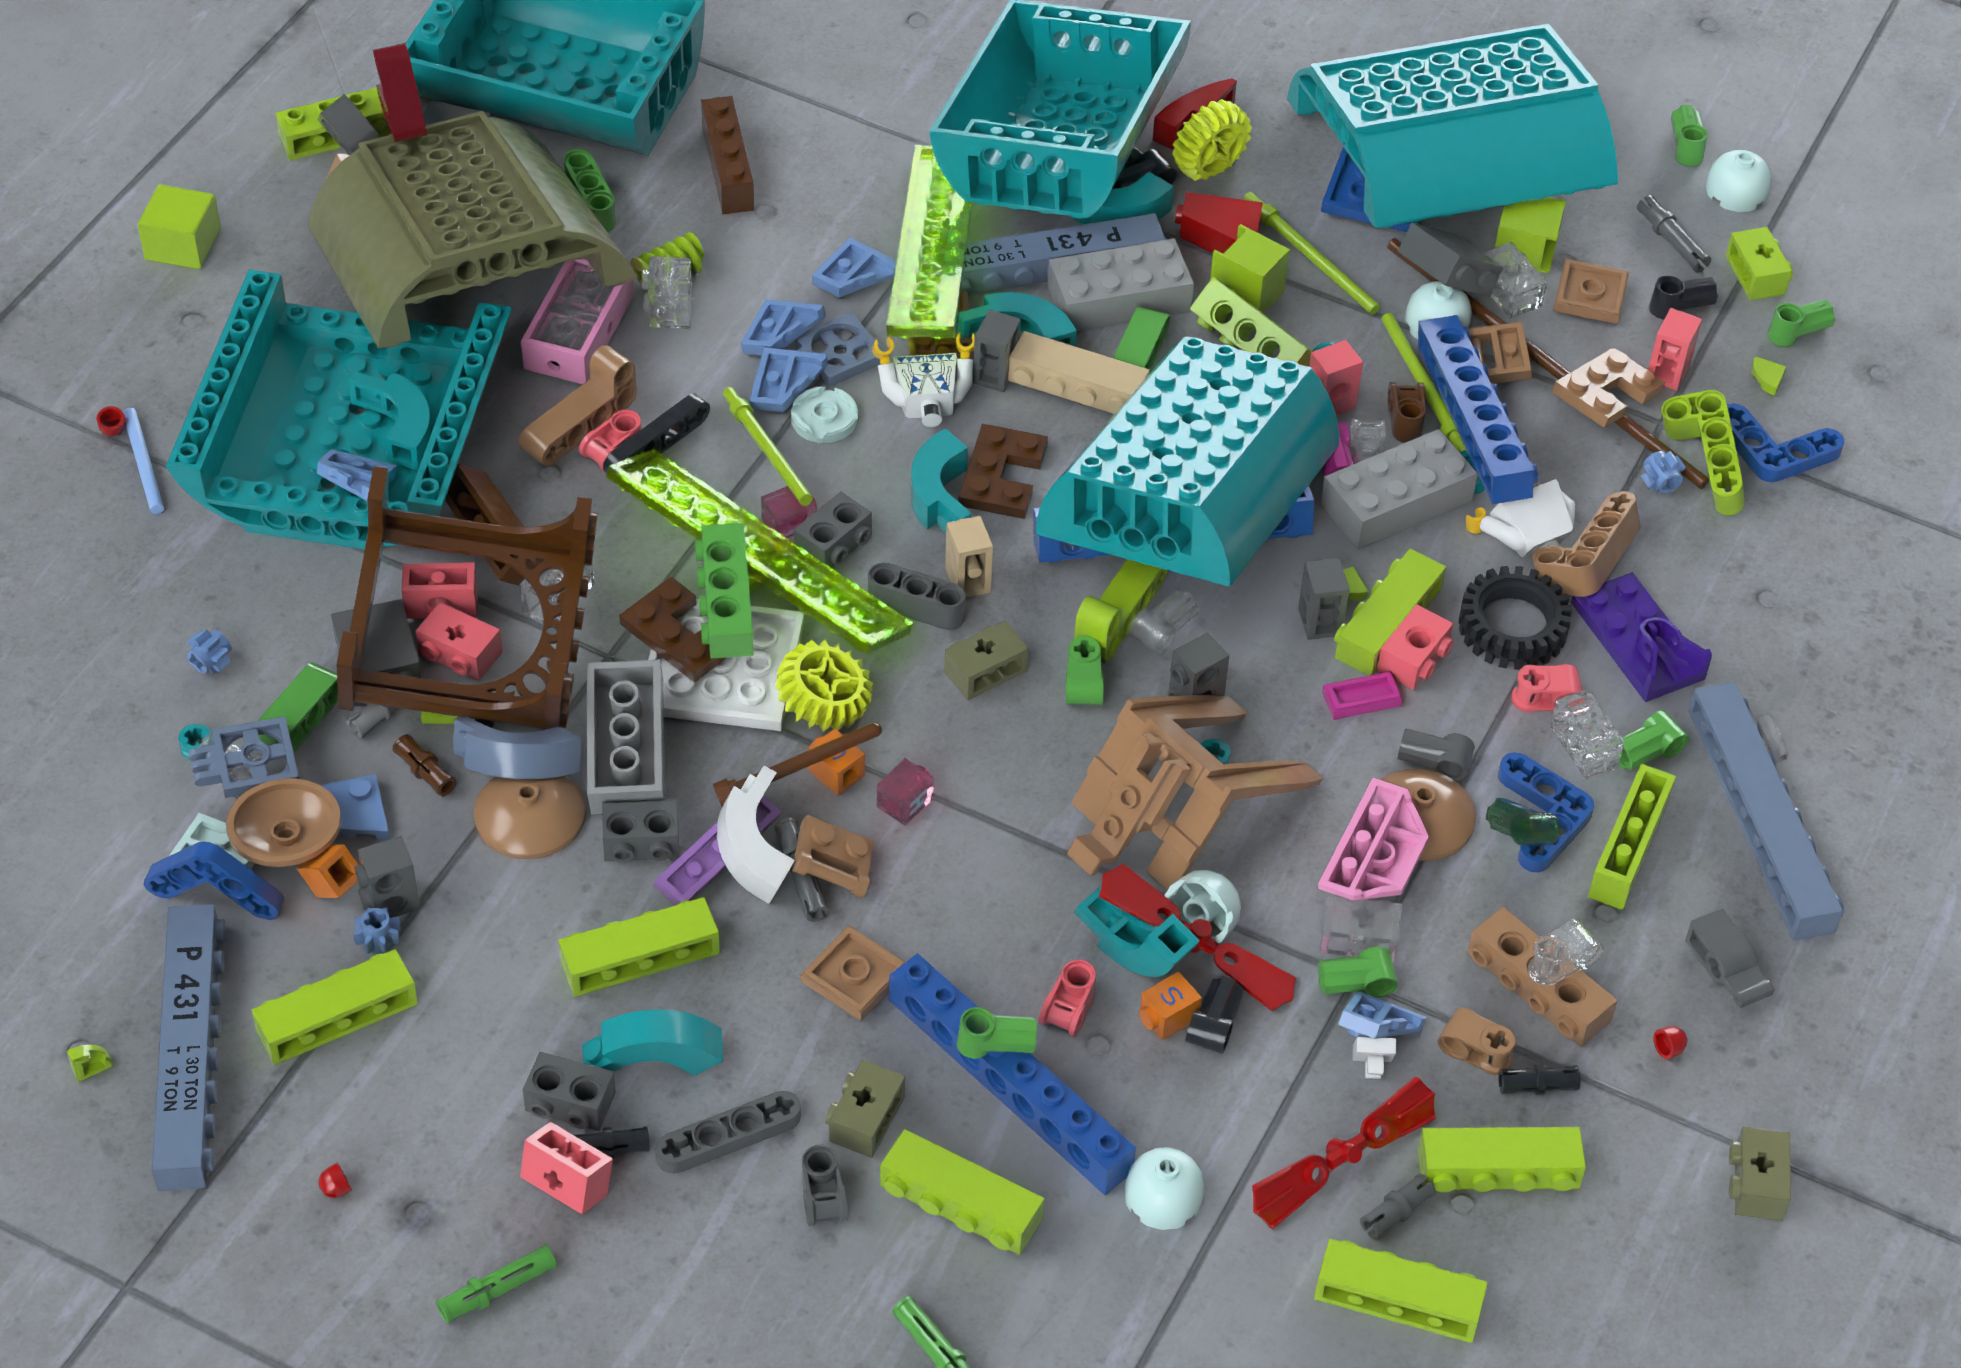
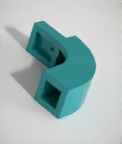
(1143, 197)
(1035, 314)
(405, 405)
(933, 467)
(1131, 942)
(656, 1036)

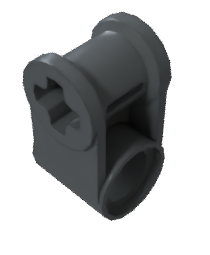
(824, 1191)

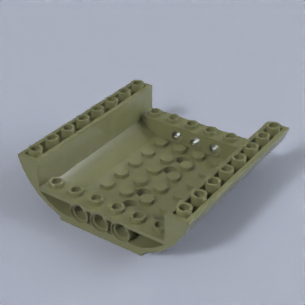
(417, 208)

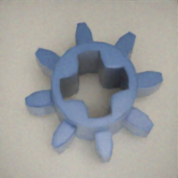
(1663, 472)
(209, 651)
(376, 930)

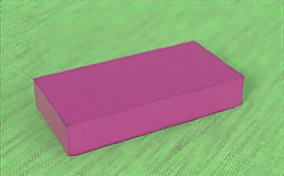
(1362, 695)

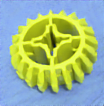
(1212, 140)
(817, 678)

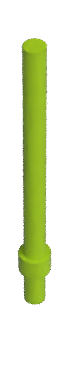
(1271, 217)
(1420, 375)
(743, 413)

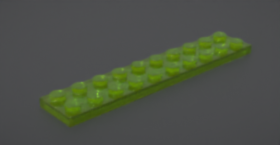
(929, 254)
(770, 556)

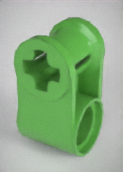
(1084, 673)

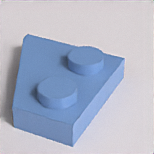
(852, 269)
(780, 324)
(784, 377)
(351, 471)
(1378, 1019)

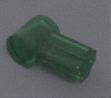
(1523, 823)

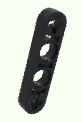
(664, 430)

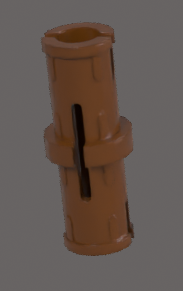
(424, 765)

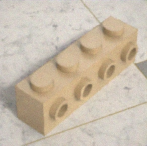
(1073, 372)

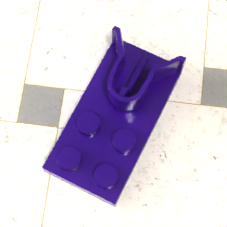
(1642, 638)

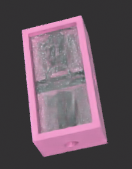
(574, 322)

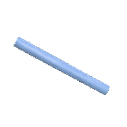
(143, 461)

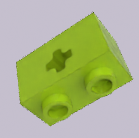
(1759, 263)

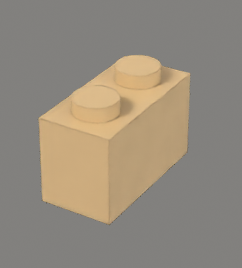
(969, 555)

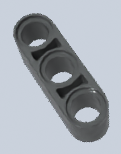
(918, 595)

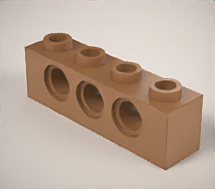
(1589, 1004)

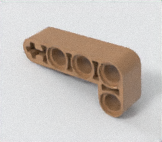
(566, 424)
(1596, 552)

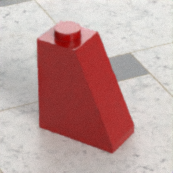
(1214, 220)

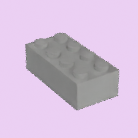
(1111, 283)
(1398, 488)
(625, 733)

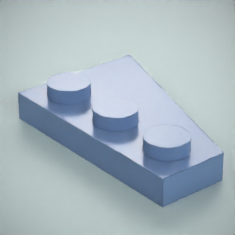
(360, 807)

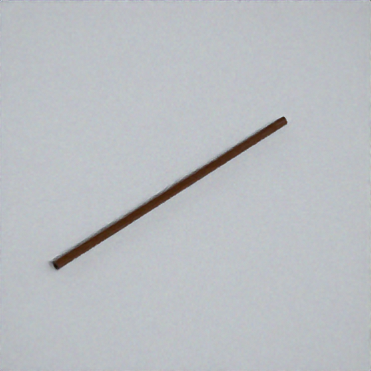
(1559, 371)

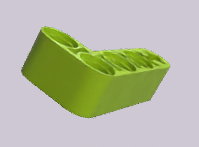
(1707, 416)
(1112, 614)

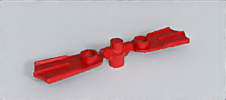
(1140, 899)
(1291, 1187)

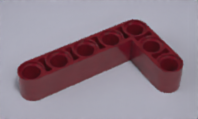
(399, 93)

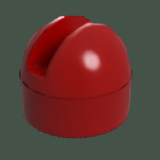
(111, 421)
(1670, 1041)
(334, 1182)

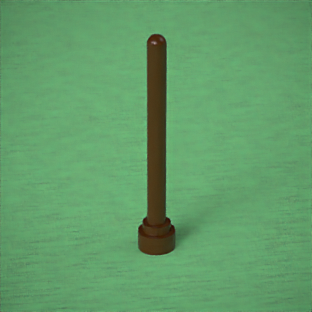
(806, 759)

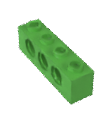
(727, 590)

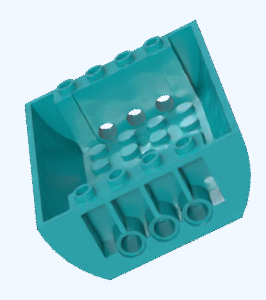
(618, 47)

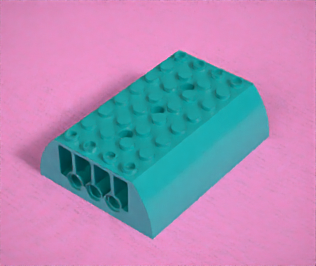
(1055, 113)
(1197, 462)

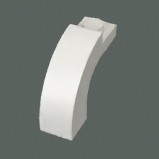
(742, 847)

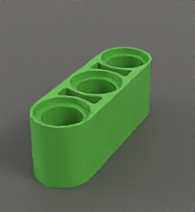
(591, 185)
(1143, 337)
(304, 703)

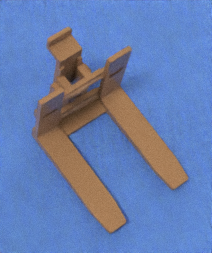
(1126, 800)

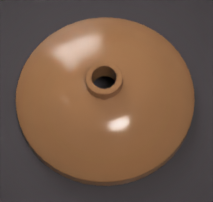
(1445, 812)
(283, 822)
(530, 825)

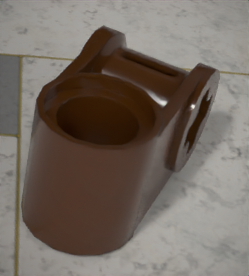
(1406, 410)

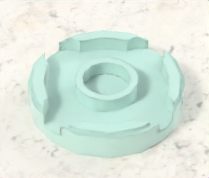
(824, 415)

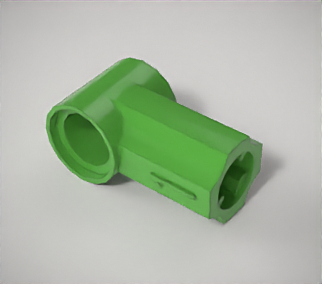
(1689, 135)
(1793, 321)
(1657, 737)
(1368, 972)
(995, 1033)

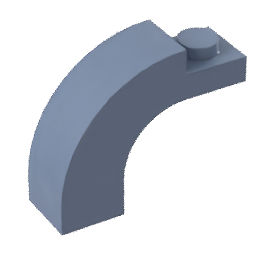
(516, 755)

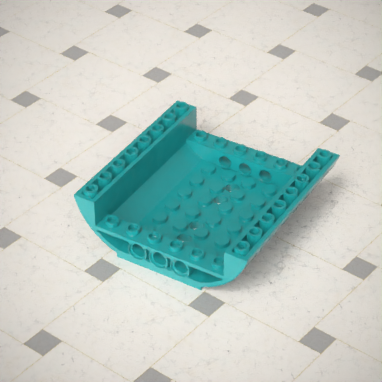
(1464, 123)
(284, 400)

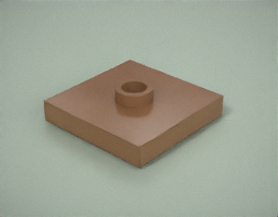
(1591, 291)
(852, 972)

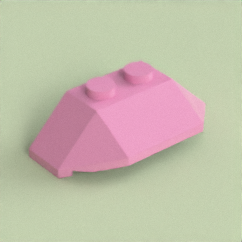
(1378, 846)

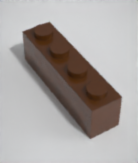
(727, 155)
(477, 499)

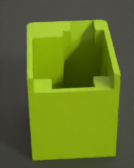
(179, 226)
(1533, 229)
(1253, 268)

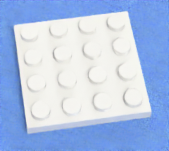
(739, 688)

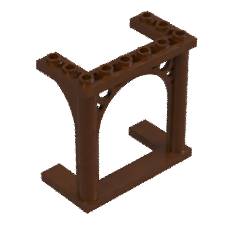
(559, 546)

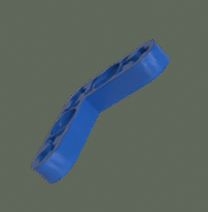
(1771, 453)
(1569, 820)
(214, 865)

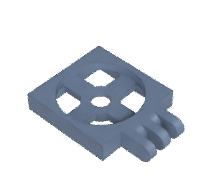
(851, 366)
(211, 761)

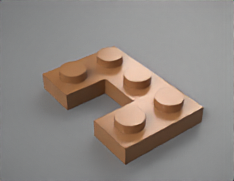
(1589, 386)

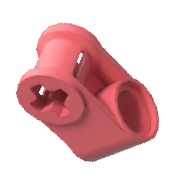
(610, 436)
(1545, 685)
(1069, 1003)

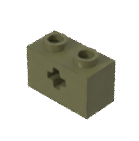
(986, 660)
(866, 1108)
(1761, 1173)

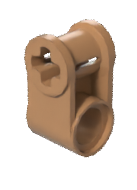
(1475, 1039)

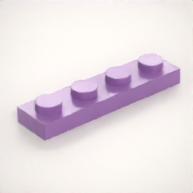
(703, 860)

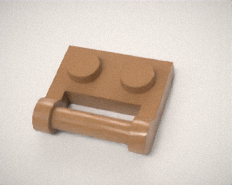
(1508, 350)
(836, 848)

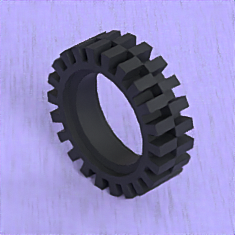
(1521, 587)

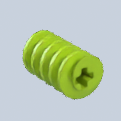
(680, 247)

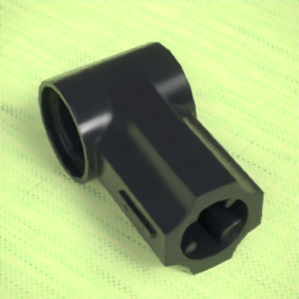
(1149, 161)
(1678, 294)
(1214, 1021)

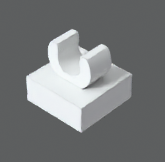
(1374, 1054)

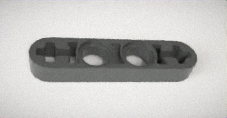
(725, 1126)

